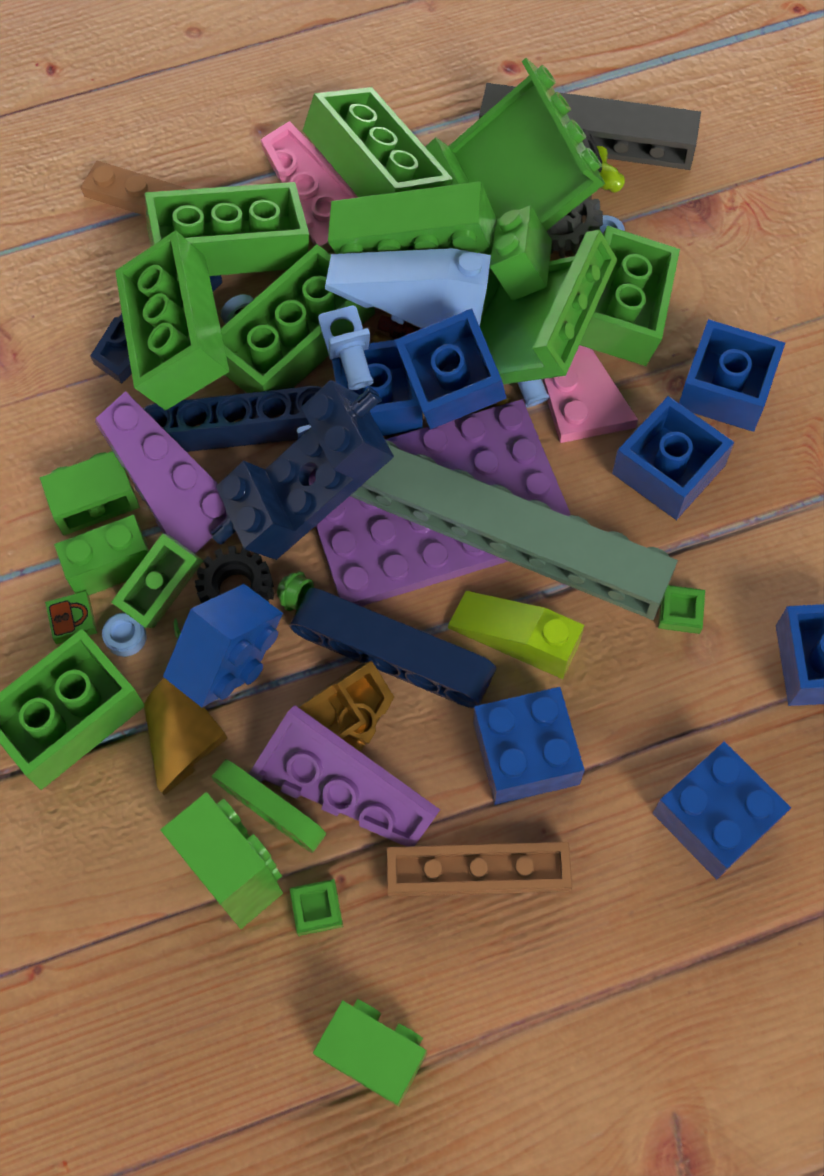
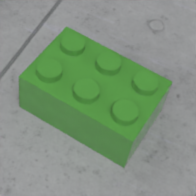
(635, 299)
(64, 709)
(225, 858)

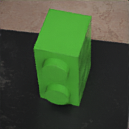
(521, 253)
(89, 492)
(102, 555)
(157, 581)
(371, 1051)

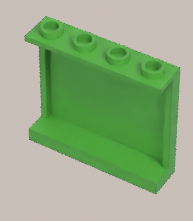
(525, 152)
(543, 330)

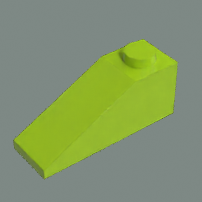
(519, 630)

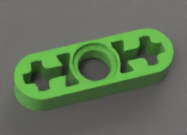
(269, 805)

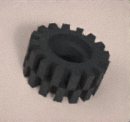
(234, 564)

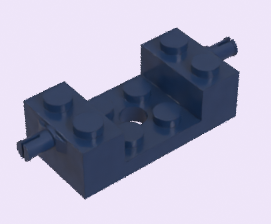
(277, 504)

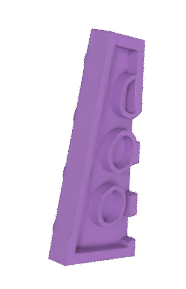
(163, 473)
(326, 769)

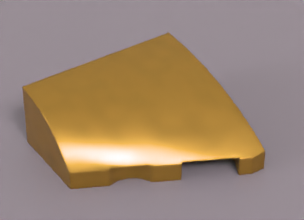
(352, 705)
(178, 734)

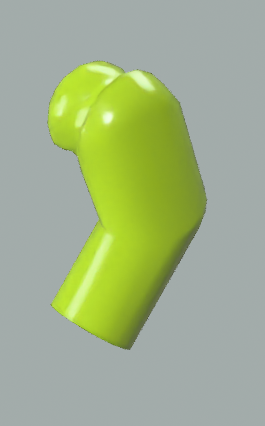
(613, 180)

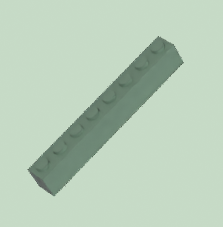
(521, 531)

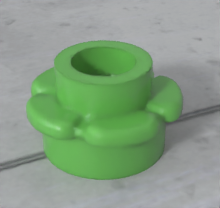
(293, 589)

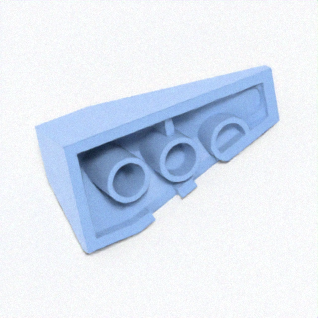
(412, 283)

